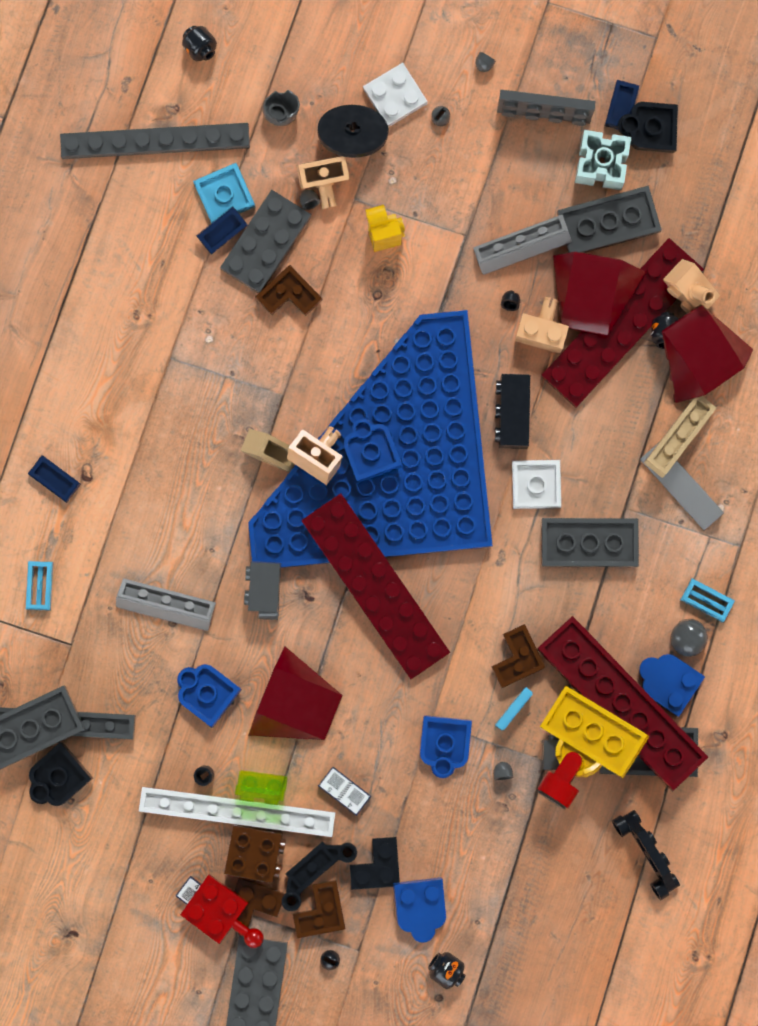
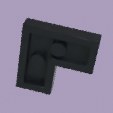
(383, 870)

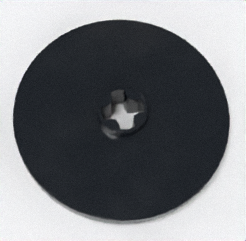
(337, 135)

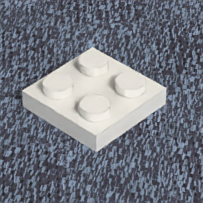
(395, 94)

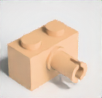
(323, 175)
(690, 286)
(542, 330)
(316, 455)

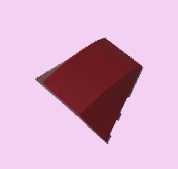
(593, 290)
(702, 353)
(295, 702)

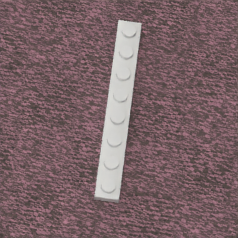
(237, 811)

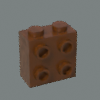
(254, 854)

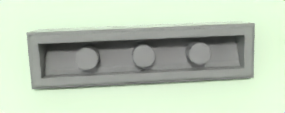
(522, 244)
(688, 494)
(165, 604)

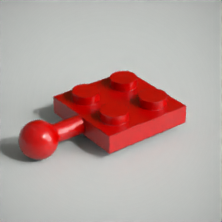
(216, 910)

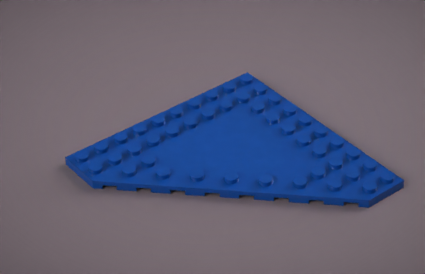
(440, 492)

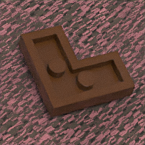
(291, 287)
(524, 658)
(259, 898)
(327, 916)

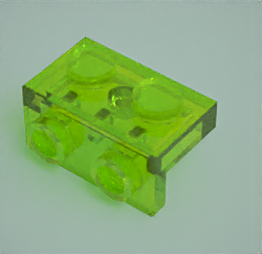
(261, 785)

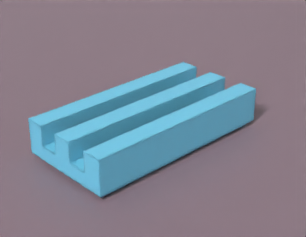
(49, 578)
(725, 610)
(514, 708)

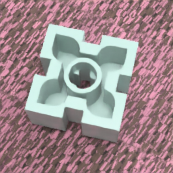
(613, 150)

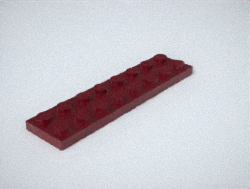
(595, 355)
(375, 586)
(605, 682)

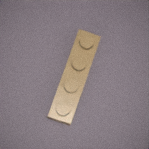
(679, 435)

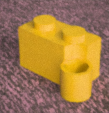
(383, 229)

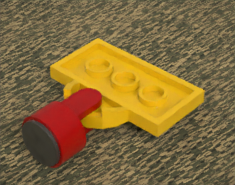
(587, 741)

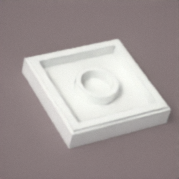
(536, 484)

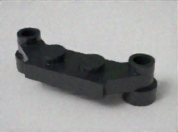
(659, 862)
(311, 868)

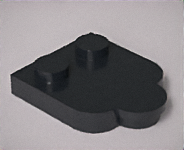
(651, 126)
(57, 777)

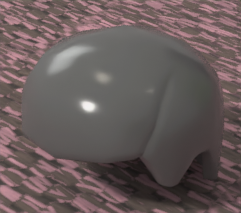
(281, 108)
(689, 637)

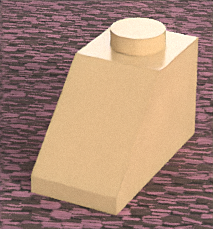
(267, 449)

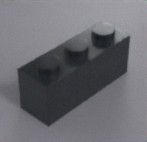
(513, 411)

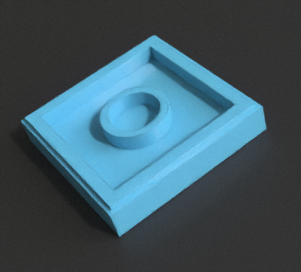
(223, 190)

